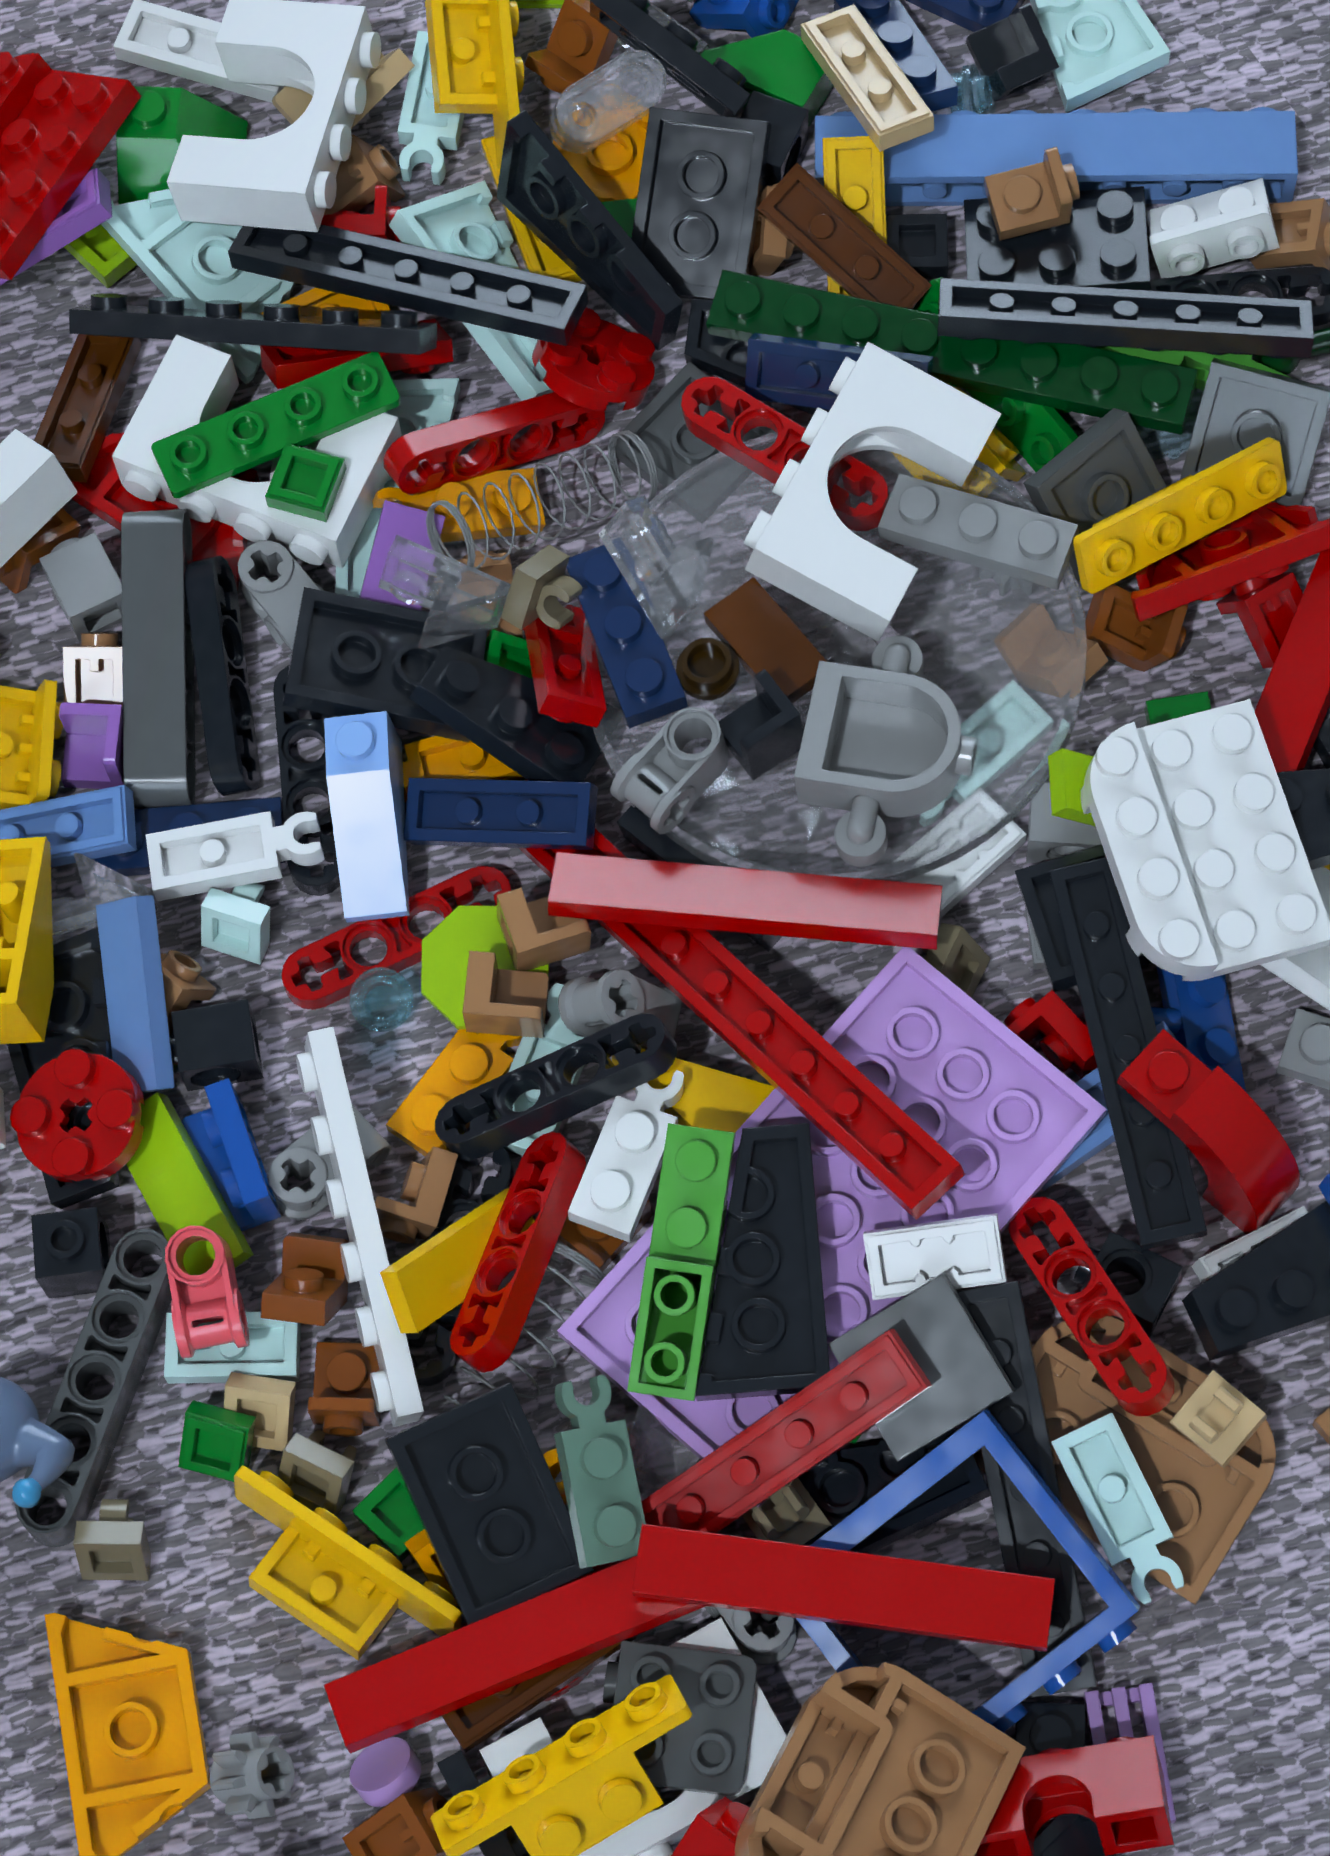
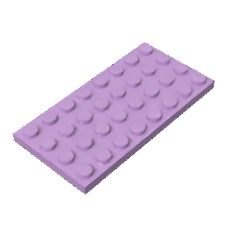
(956, 1076)

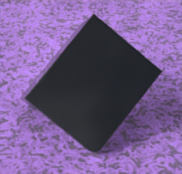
(1012, 52)
(763, 729)

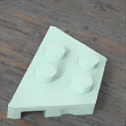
(194, 264)

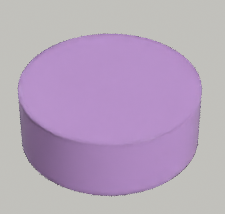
(385, 1771)

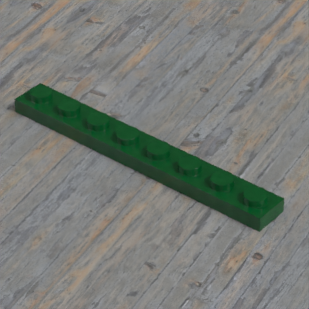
(1037, 373)

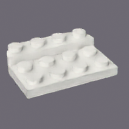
(1203, 844)

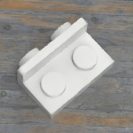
(1212, 229)

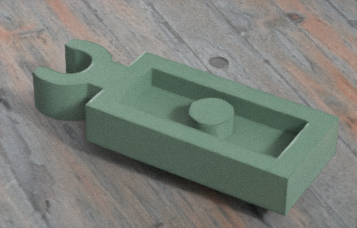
(598, 1477)

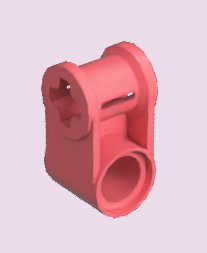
(204, 1296)

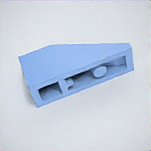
(368, 814)

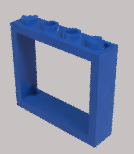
(1057, 1665)

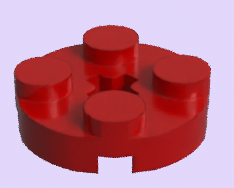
(618, 370)
(45, 1108)

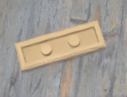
(867, 77)

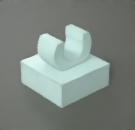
(236, 922)

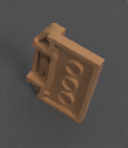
(1195, 1494)
(880, 1772)

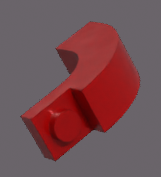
(1222, 1126)

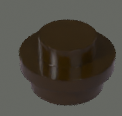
(708, 669)

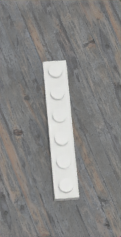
(352, 1198)

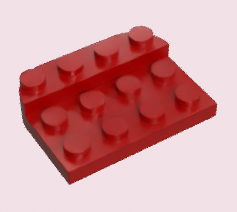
(49, 140)

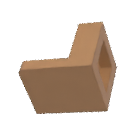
(534, 936)
(503, 999)

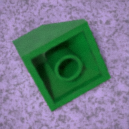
(153, 133)

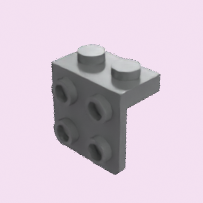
(712, 1745)

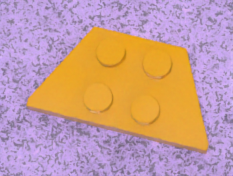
(125, 1732)

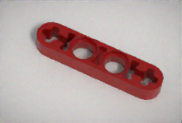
(431, 458)
(769, 463)
(402, 946)
(1088, 1306)
(494, 1319)

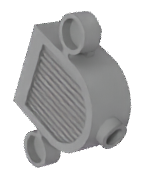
(879, 746)

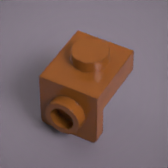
(1125, 639)

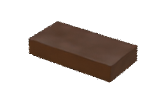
(765, 638)

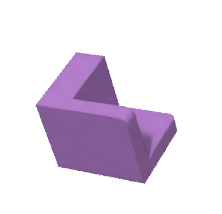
(92, 745)

